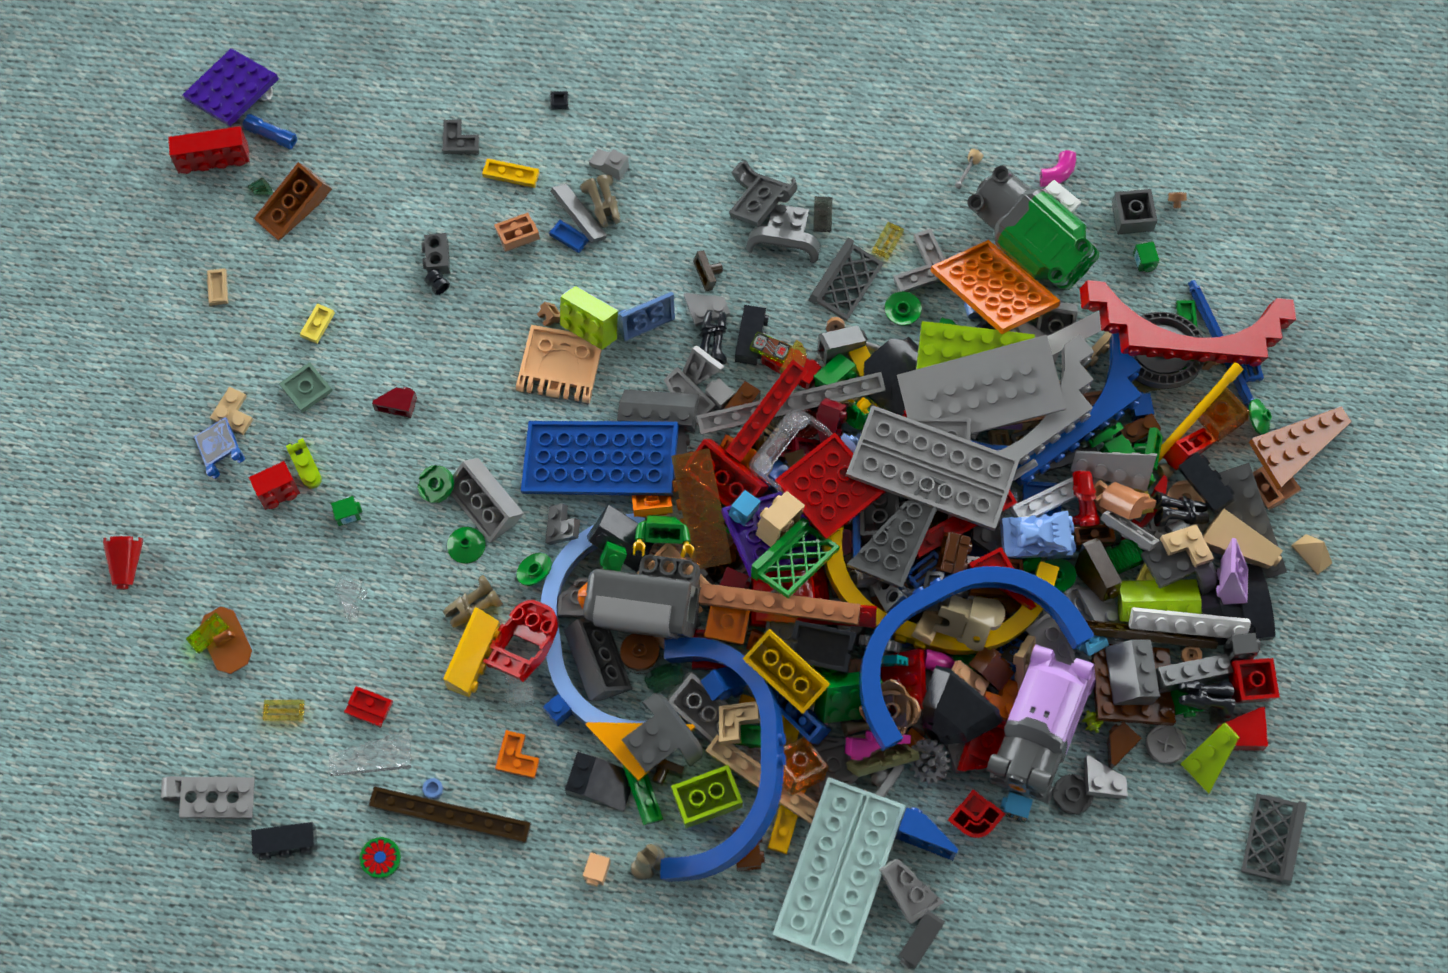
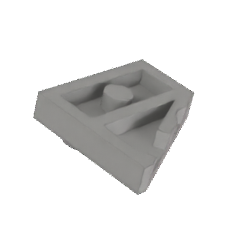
(699, 304)
(1103, 780)

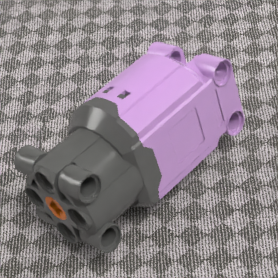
(1041, 725)

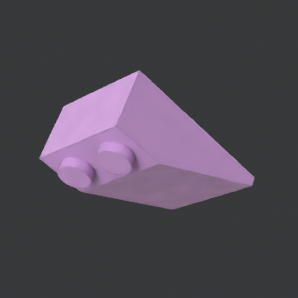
(1233, 575)

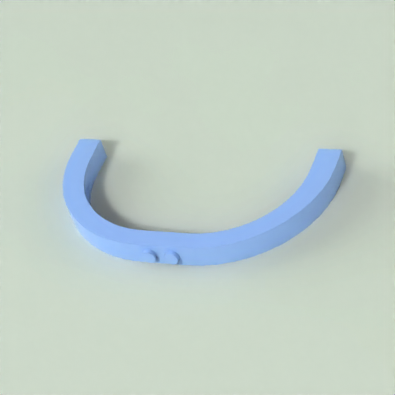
(560, 570)

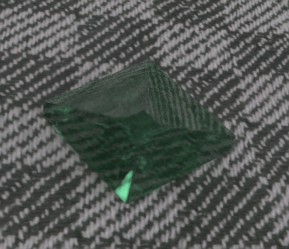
(260, 187)

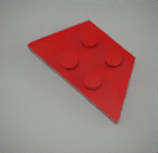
(979, 750)

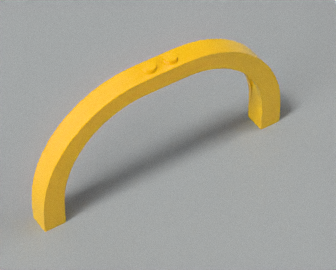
(1008, 631)

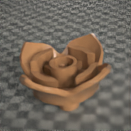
(907, 707)

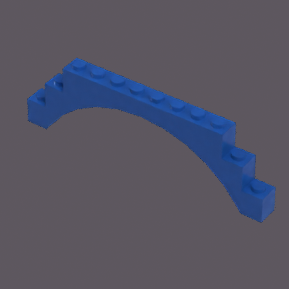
(1114, 399)

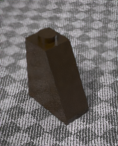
(1097, 570)

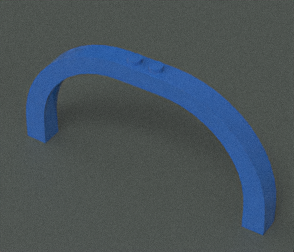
(1038, 590)
(772, 763)

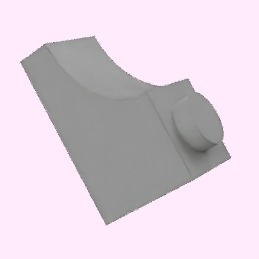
(611, 163)

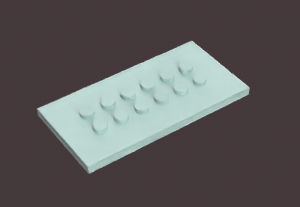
(839, 870)

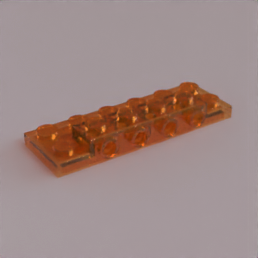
(701, 508)

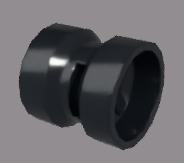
(437, 282)

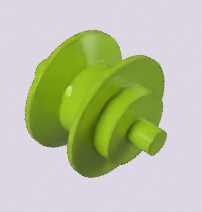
(1090, 719)

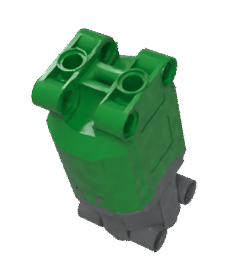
(1034, 229)

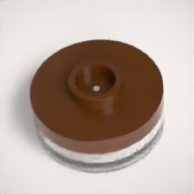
(640, 653)

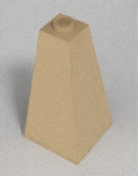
(1254, 547)

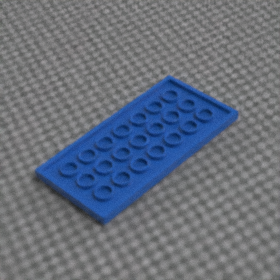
(599, 458)

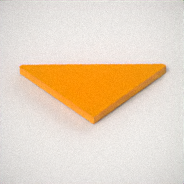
(611, 736)

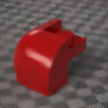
(976, 816)

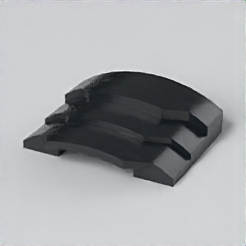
(892, 359)
(1257, 609)

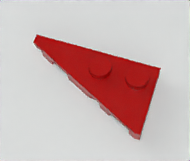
(1000, 559)

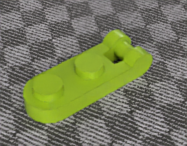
(304, 464)

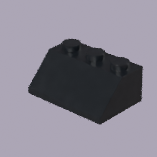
(620, 530)

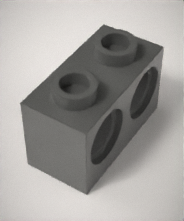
(439, 253)
(890, 595)
(1242, 647)

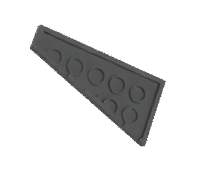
(1250, 508)
(897, 542)

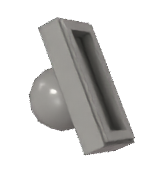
(886, 779)

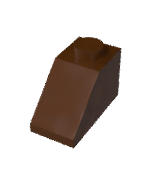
(1120, 743)

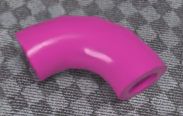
(1061, 171)
(935, 658)

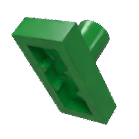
(1152, 446)
(750, 736)

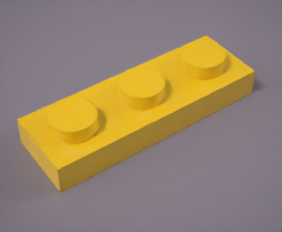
(510, 173)

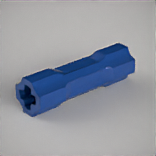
(258, 126)

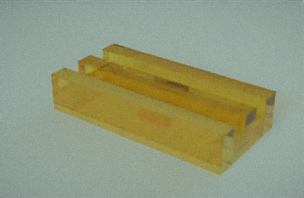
(881, 253)
(300, 710)

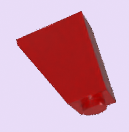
(1251, 730)

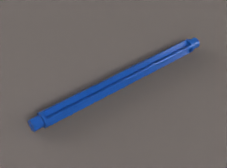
(1215, 331)

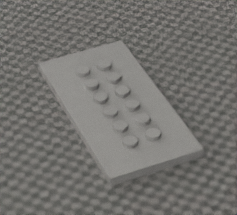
(988, 387)
(903, 453)

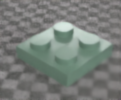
(305, 387)

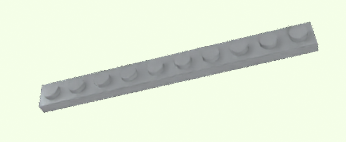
(798, 400)

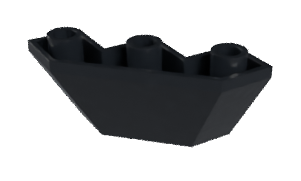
(955, 710)

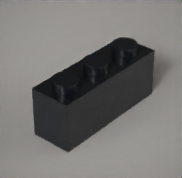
(752, 321)
(1207, 482)
(284, 840)

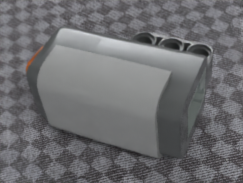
(646, 602)

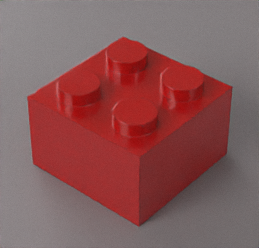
(274, 485)
(1254, 680)

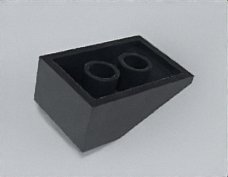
(598, 782)

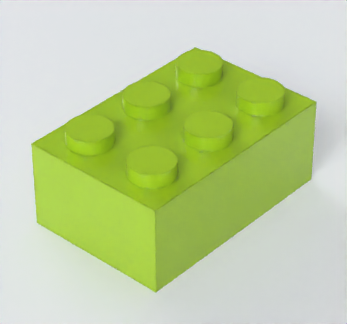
(588, 317)
(707, 796)

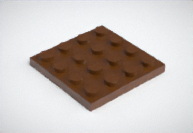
(1159, 713)

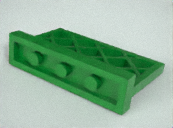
(780, 551)

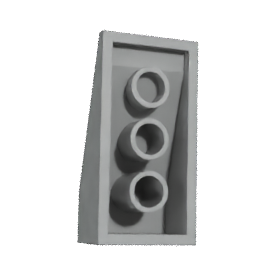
(696, 706)

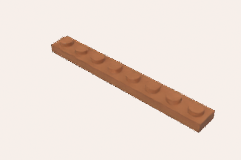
(779, 605)

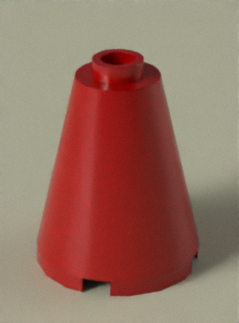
(122, 559)

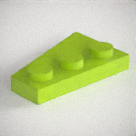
(1210, 757)

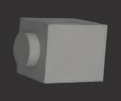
(719, 393)

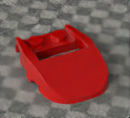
(532, 623)

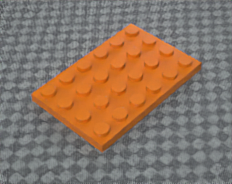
(995, 286)

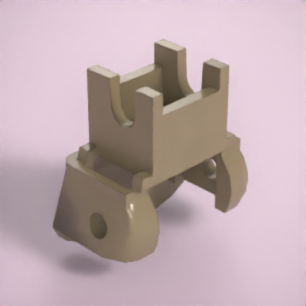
(979, 615)

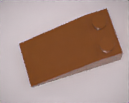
(292, 201)

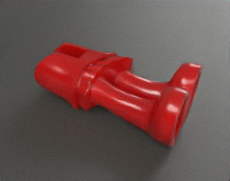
(1085, 491)

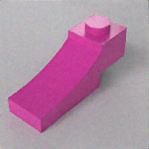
(862, 747)

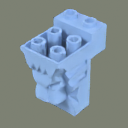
(1038, 536)

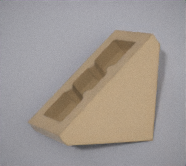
(1313, 553)

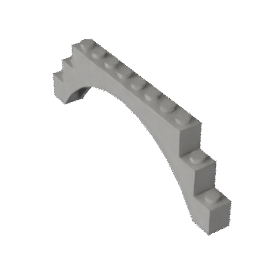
(1074, 384)

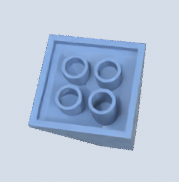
(646, 316)

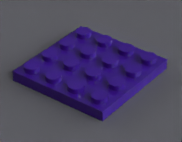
(230, 87)
(751, 546)

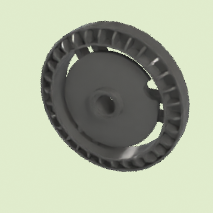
(1160, 365)

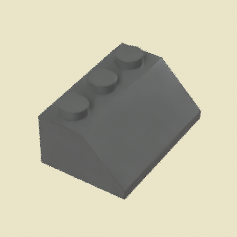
(1132, 673)

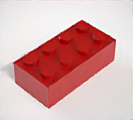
(209, 150)
(731, 475)

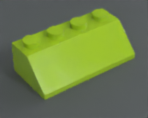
(1177, 597)

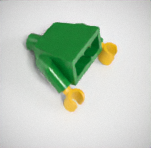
(857, 412)
(663, 530)

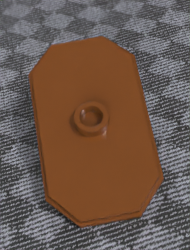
(230, 648)

